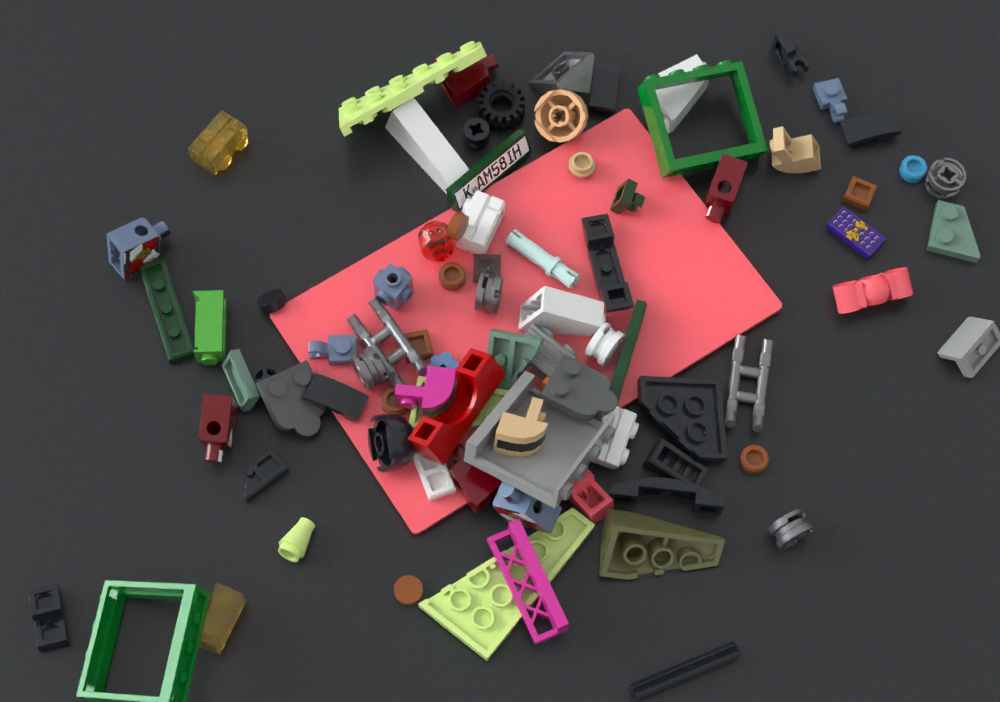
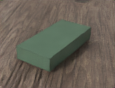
(240, 380)

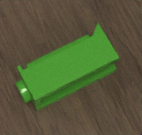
(210, 326)

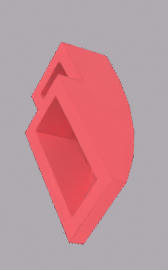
(590, 498)

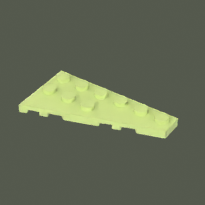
(405, 88)
(481, 605)

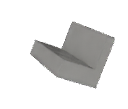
(972, 345)

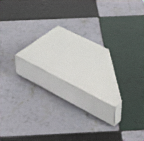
(434, 477)

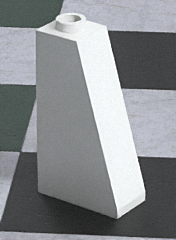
(425, 143)

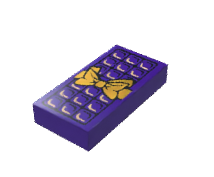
(855, 233)

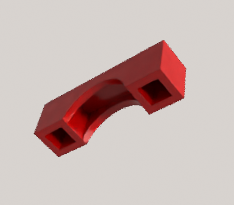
(476, 382)

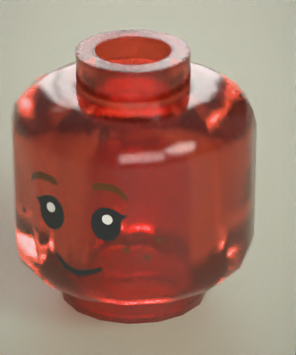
(435, 242)

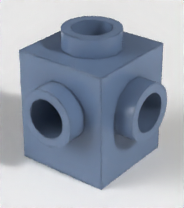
(393, 286)

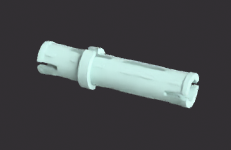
(549, 263)

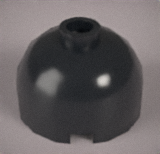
(389, 442)

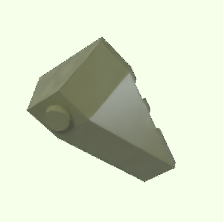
(646, 545)

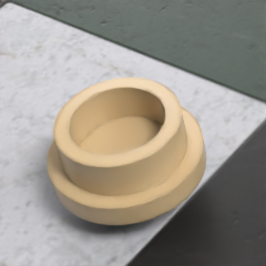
(581, 165)

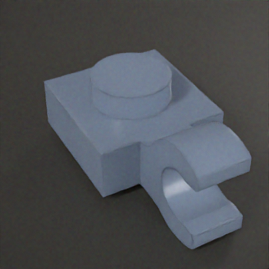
(832, 96)
(338, 349)

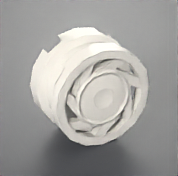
(604, 344)

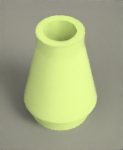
(295, 542)

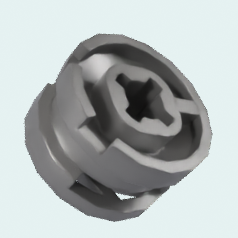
(945, 177)
(488, 293)
(369, 368)
(790, 528)

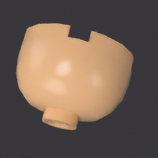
(560, 115)

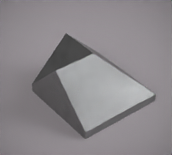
(568, 72)

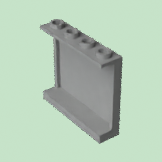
(557, 465)

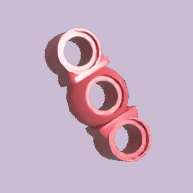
(872, 290)

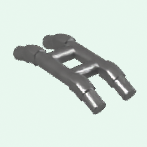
(391, 329)
(762, 376)

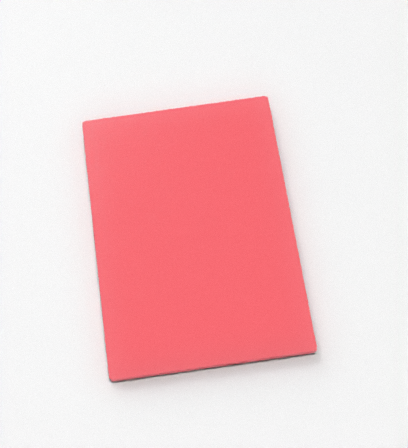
(671, 256)

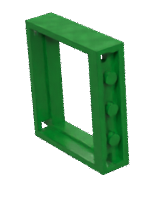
(667, 163)
(183, 647)

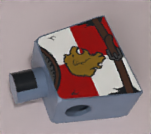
(135, 245)
(515, 504)

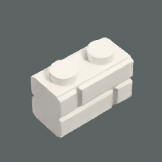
(484, 218)
(616, 451)

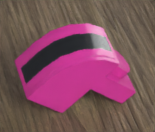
(433, 397)

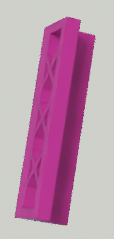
(538, 578)

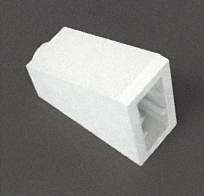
(678, 100)
(562, 313)

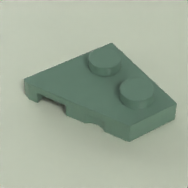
(952, 233)
(512, 353)

